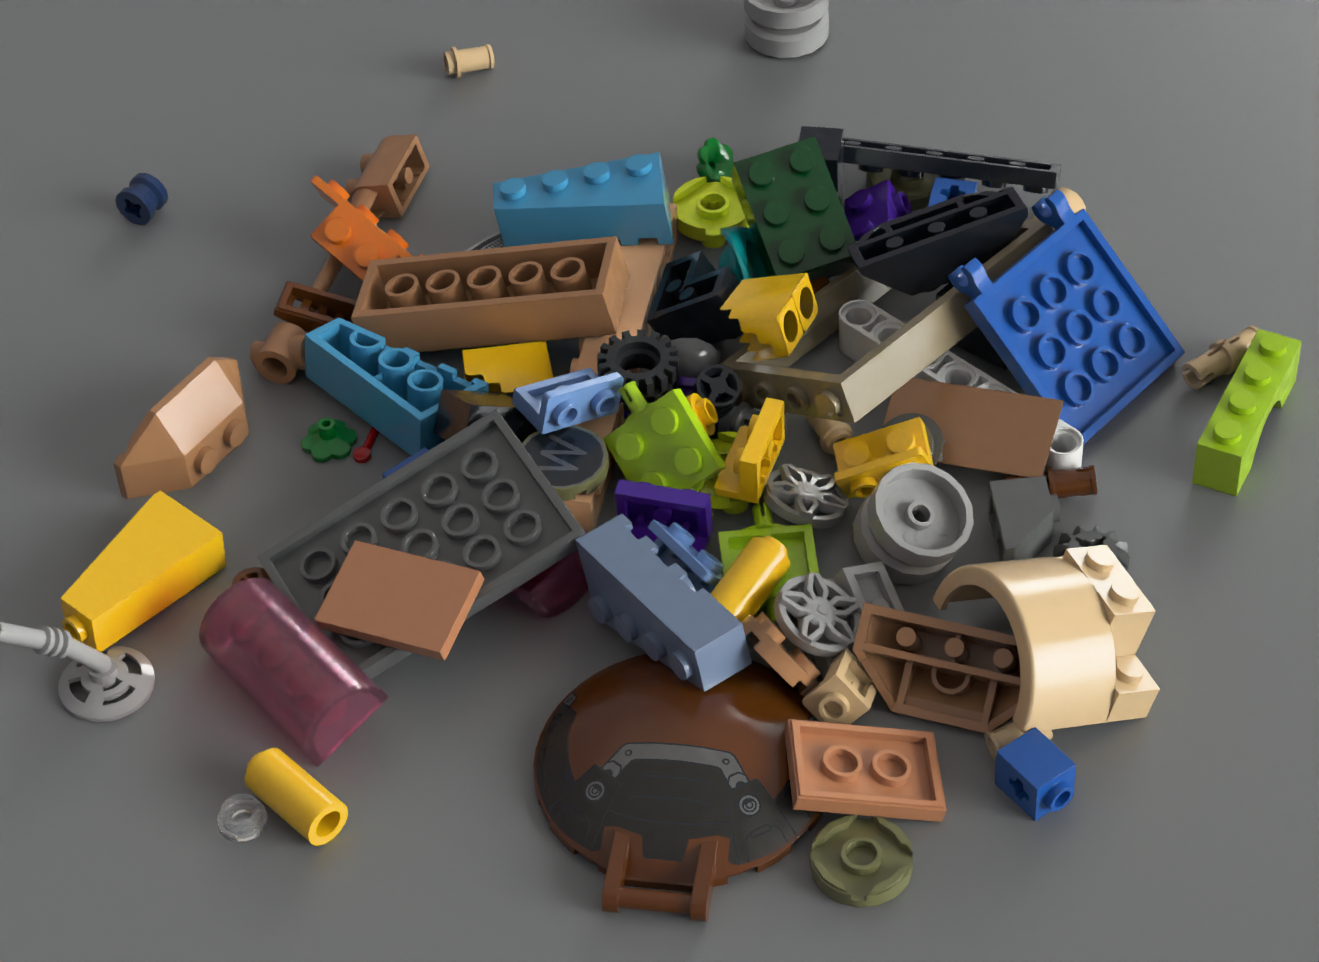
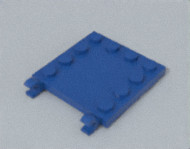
(1071, 320)

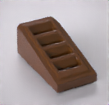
(323, 301)

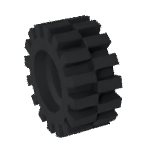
(641, 353)

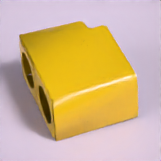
(773, 313)
(508, 365)

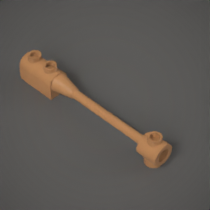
(386, 189)

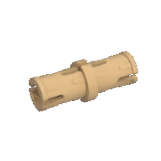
(1220, 359)

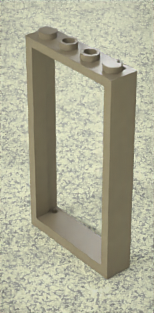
(885, 367)

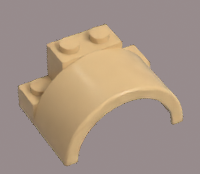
(1073, 632)

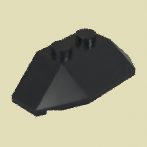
(929, 244)

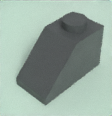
(1021, 516)

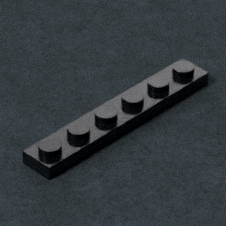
(915, 161)

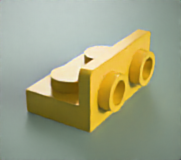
(753, 454)
(870, 456)

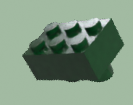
(794, 211)

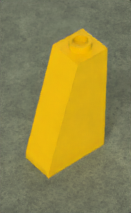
(142, 572)

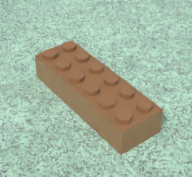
(495, 295)

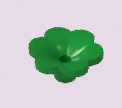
(714, 160)
(329, 440)

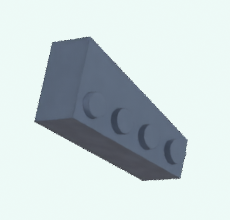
(659, 606)

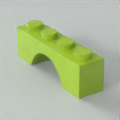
(1234, 429)

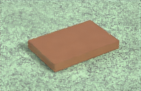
(399, 600)
(864, 770)

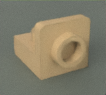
(843, 693)

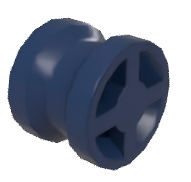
(141, 198)

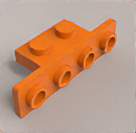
(352, 232)

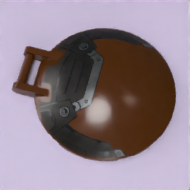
(671, 781)

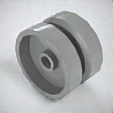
(786, 26)
(913, 522)

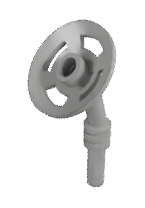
(101, 673)

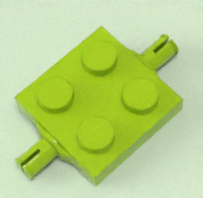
(663, 442)
(795, 538)

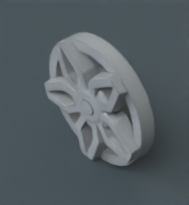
(806, 496)
(817, 615)

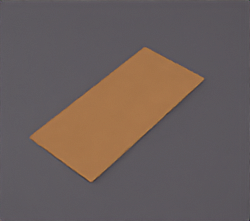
(983, 425)

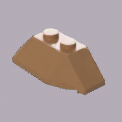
(186, 432)
(939, 668)

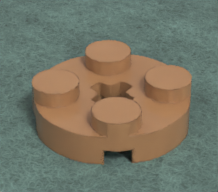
(792, 665)

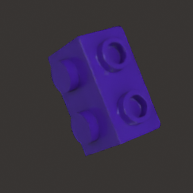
(875, 206)
(686, 507)

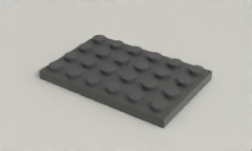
(460, 503)

